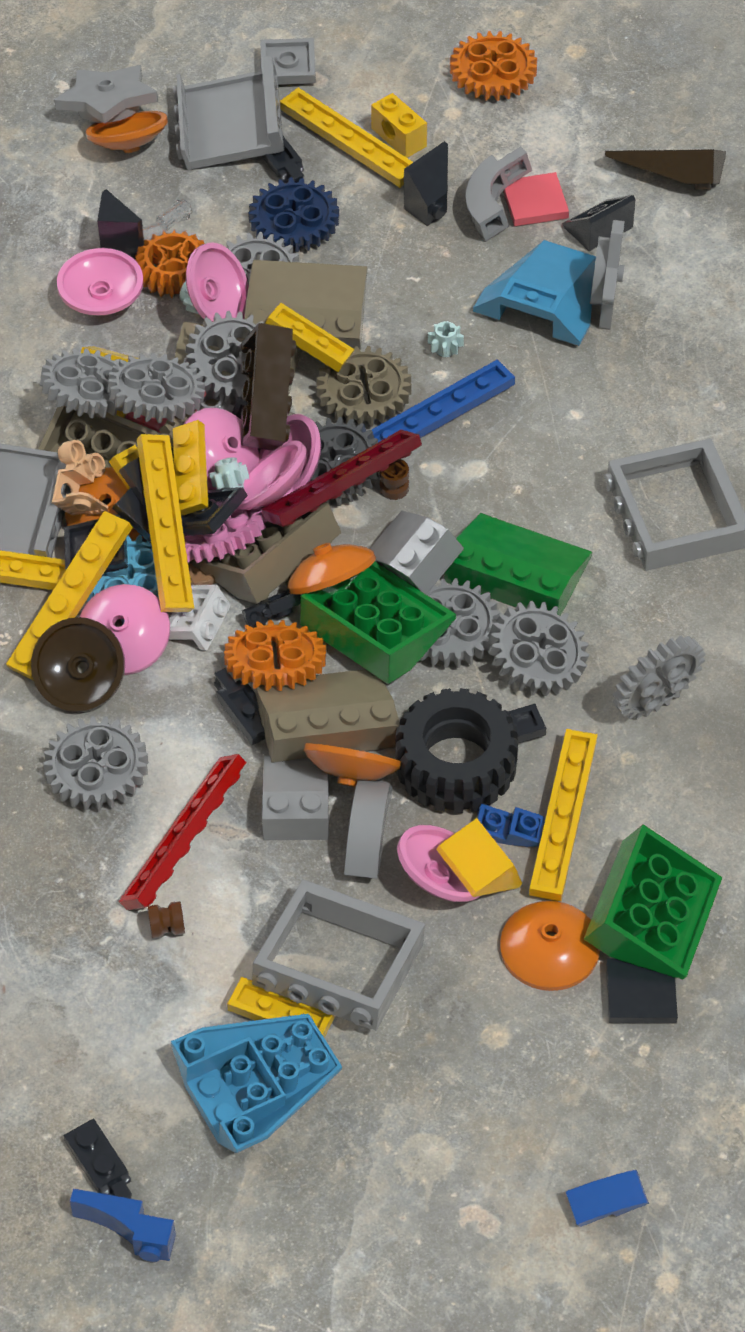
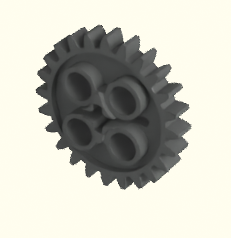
(333, 440)

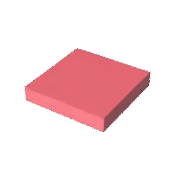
(536, 199)

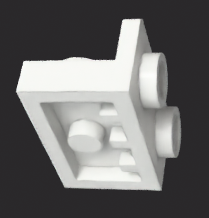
(205, 618)

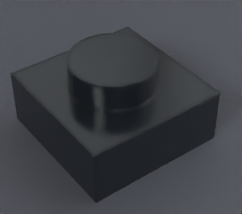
(528, 723)

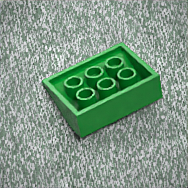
(517, 564)
(376, 621)
(653, 905)

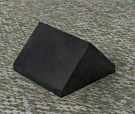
(599, 219)
(119, 226)

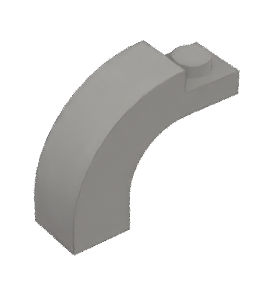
(487, 184)
(367, 828)

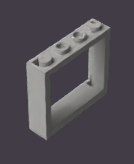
(686, 547)
(353, 915)

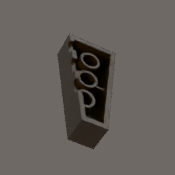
(267, 386)

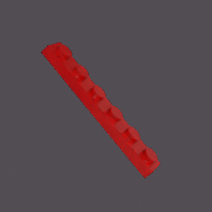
(182, 832)

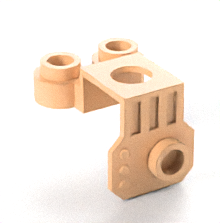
(79, 470)

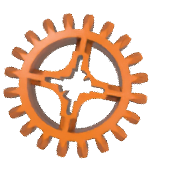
(171, 256)

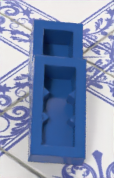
(149, 1235)

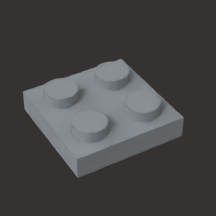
(292, 59)

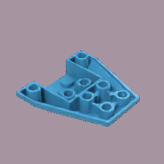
(548, 284)
(253, 1074)

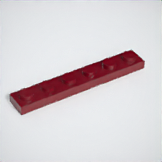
(335, 481)

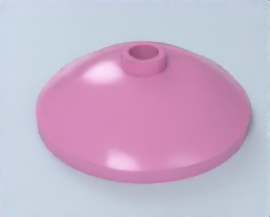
(100, 281)
(216, 281)
(220, 429)
(307, 432)
(274, 476)
(145, 626)
(427, 867)

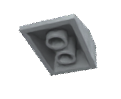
(416, 550)
(295, 801)

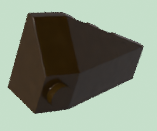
(687, 166)

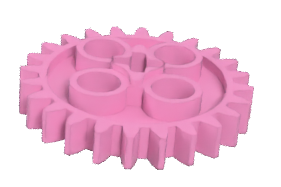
(232, 535)

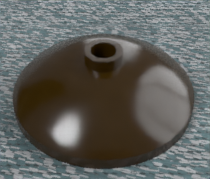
(57, 661)

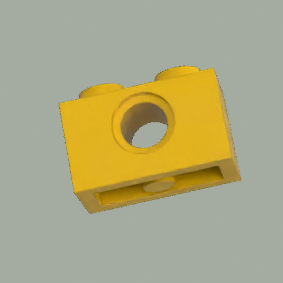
(399, 125)

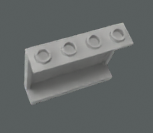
(229, 118)
(27, 488)

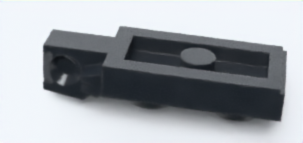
(286, 163)
(277, 605)
(240, 704)
(98, 1159)

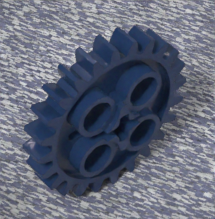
(295, 213)

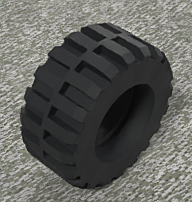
(464, 717)

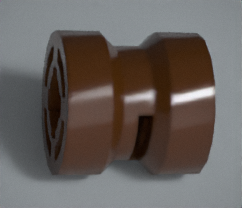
(394, 480)
(166, 920)

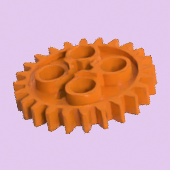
(493, 65)
(252, 656)

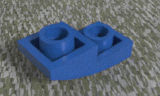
(513, 828)
(607, 1197)

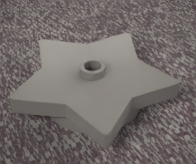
(107, 95)
(607, 273)

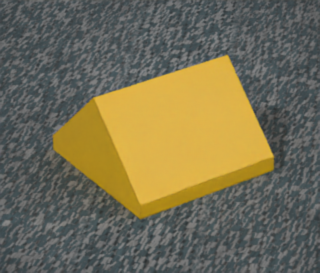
(479, 861)

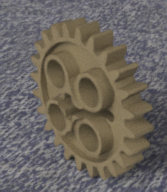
(385, 382)

